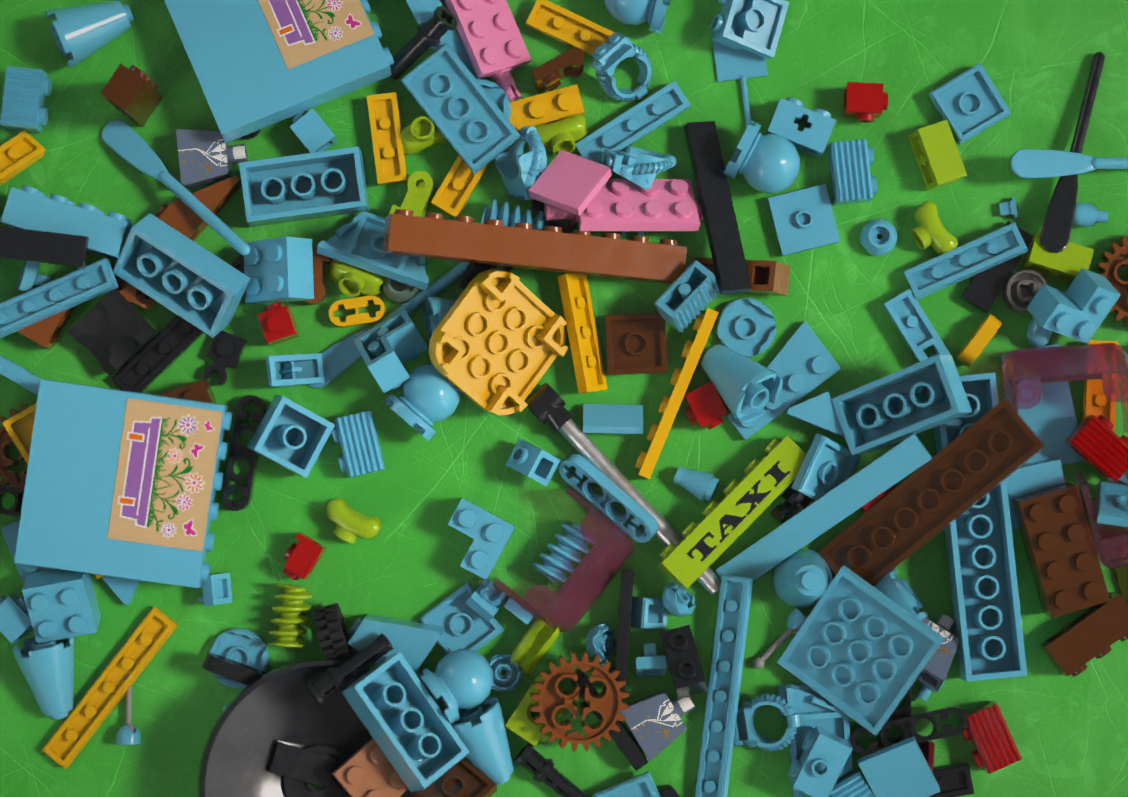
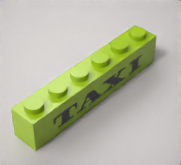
(734, 513)

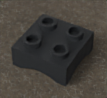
(112, 331)

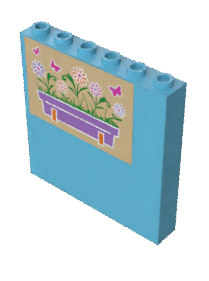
(277, 56)
(122, 483)

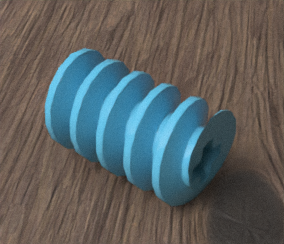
(510, 218)
(563, 553)

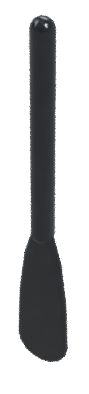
(1062, 206)

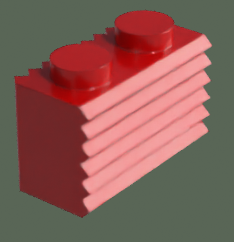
(1101, 447)
(990, 738)

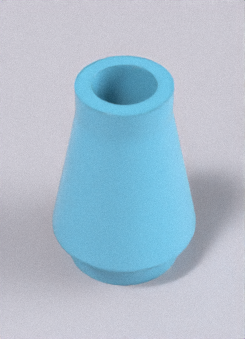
(698, 483)

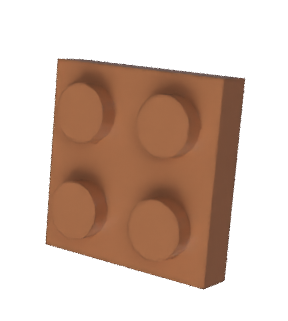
(369, 774)

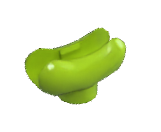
(563, 133)
(420, 135)
(931, 230)
(355, 280)
(351, 523)
(534, 645)

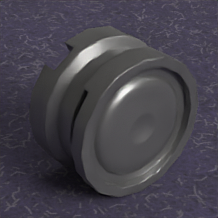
(1021, 289)

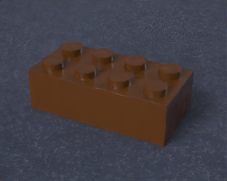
(1060, 550)

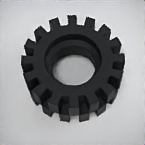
(332, 632)

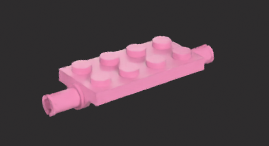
(491, 40)
(628, 207)

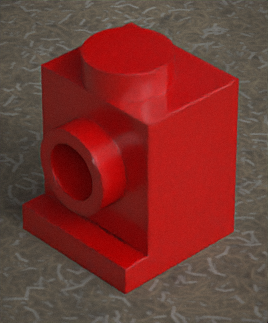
(302, 557)

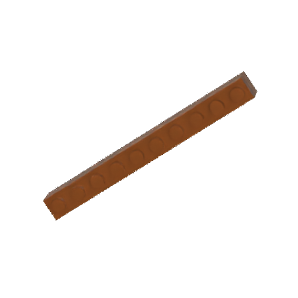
(533, 248)

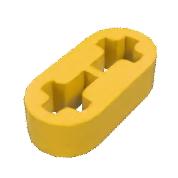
(356, 304)
(979, 340)

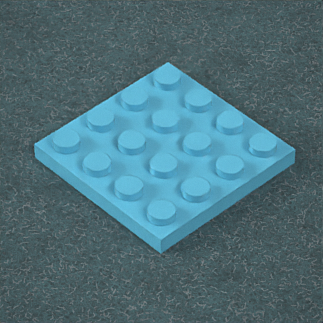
(860, 650)

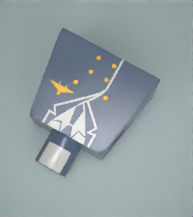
(206, 157)
(939, 665)
(657, 721)

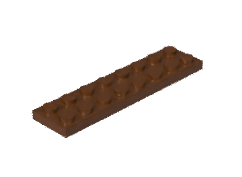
(934, 495)

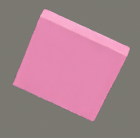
(570, 182)

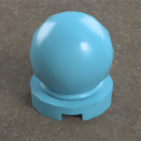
(639, 11)
(766, 161)
(425, 399)
(459, 682)

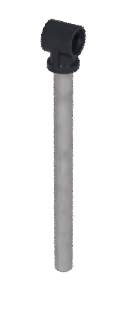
(550, 409)

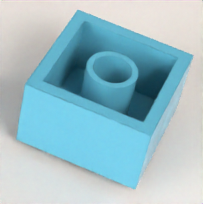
(279, 270)
(291, 436)
(61, 604)

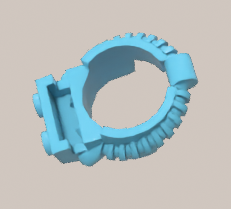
(609, 56)
(637, 164)
(519, 169)
(747, 733)

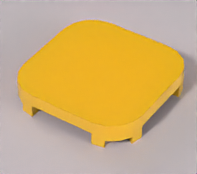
(497, 342)

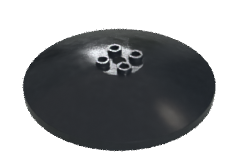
(285, 712)

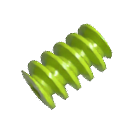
(290, 615)

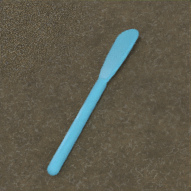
(138, 153)
(1056, 163)
(345, 352)

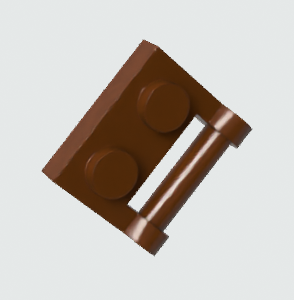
(549, 74)

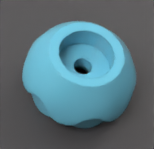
(878, 246)
(677, 601)
(600, 641)
(512, 677)

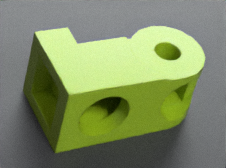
(418, 195)

